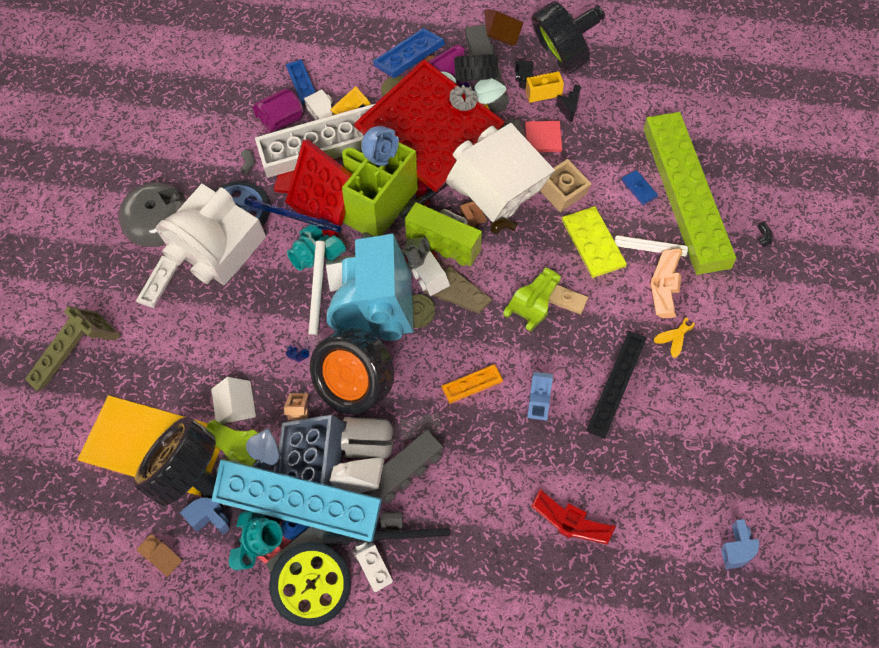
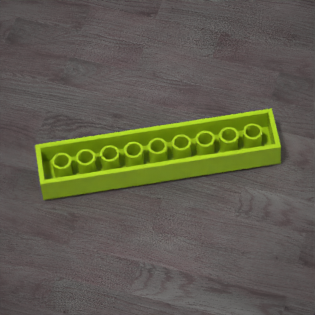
(689, 194)

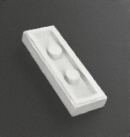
(157, 282)

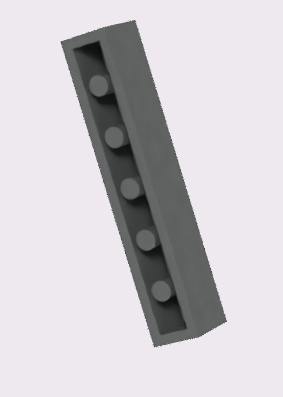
(478, 44)

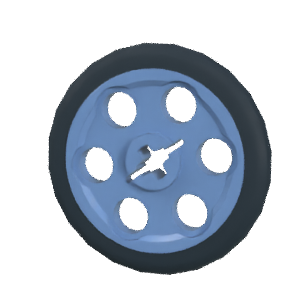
(248, 190)

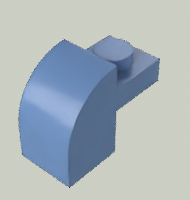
(540, 396)
(202, 511)
(743, 550)

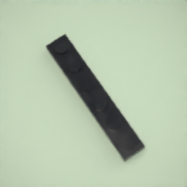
(616, 385)

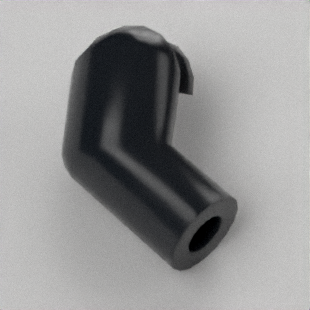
(767, 234)

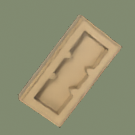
(568, 299)

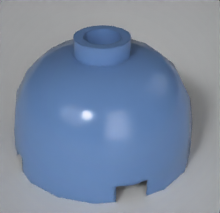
(379, 145)

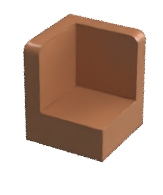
(472, 214)

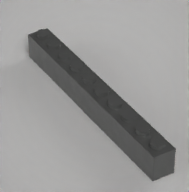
(394, 477)

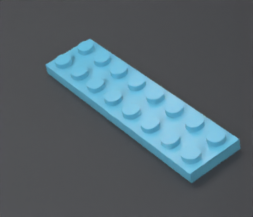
(297, 500)

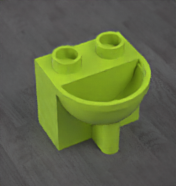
(377, 192)

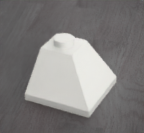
(358, 475)

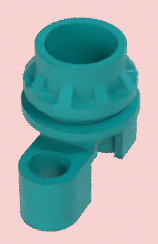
(303, 250)
(258, 538)

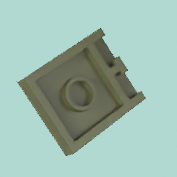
(79, 323)

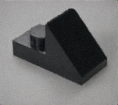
(569, 104)

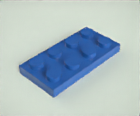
(408, 53)

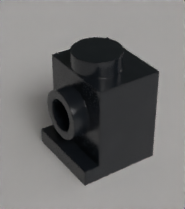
(523, 70)

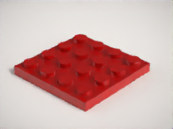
(318, 186)

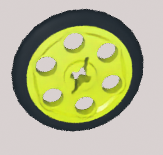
(281, 576)

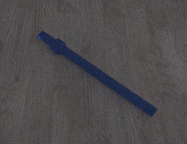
(322, 224)

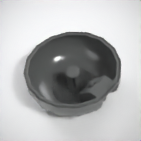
(144, 210)

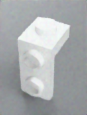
(372, 565)

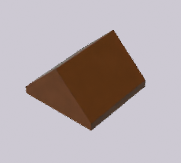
(502, 27)

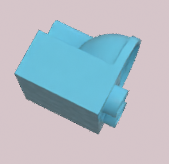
(374, 290)

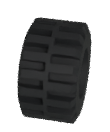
(476, 67)

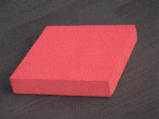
(544, 135)

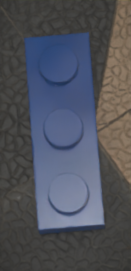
(300, 80)

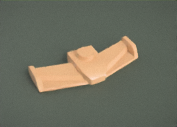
(666, 282)

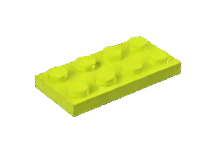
(594, 242)

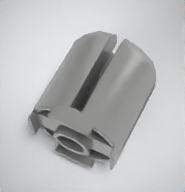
(367, 438)

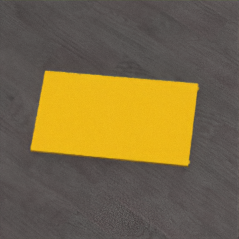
(126, 434)

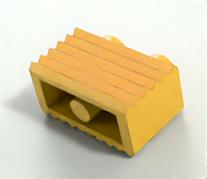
(544, 86)

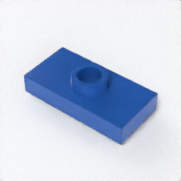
(639, 187)

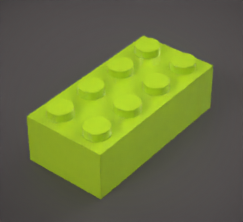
(444, 234)

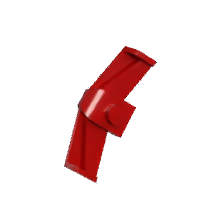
(571, 520)

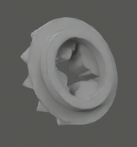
(458, 101)

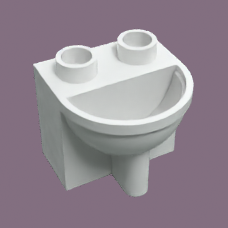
(499, 171)
(211, 235)

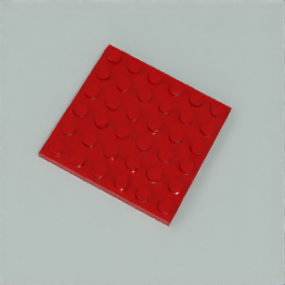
(428, 122)

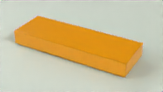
(472, 383)

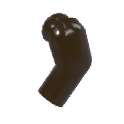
(503, 223)

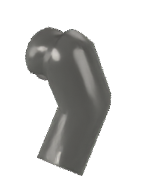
(249, 160)

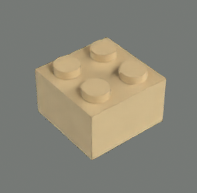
(565, 186)

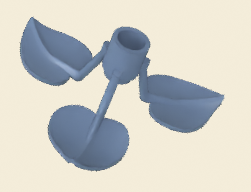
(264, 449)

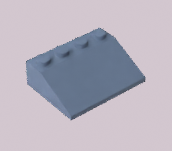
(311, 448)

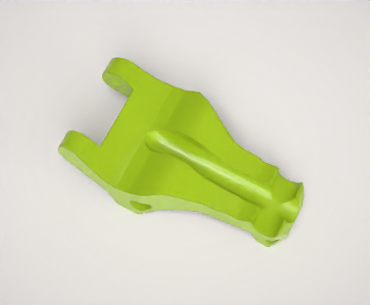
(533, 300)
(232, 442)

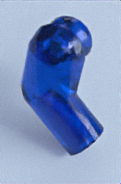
(292, 354)

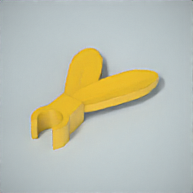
(676, 336)

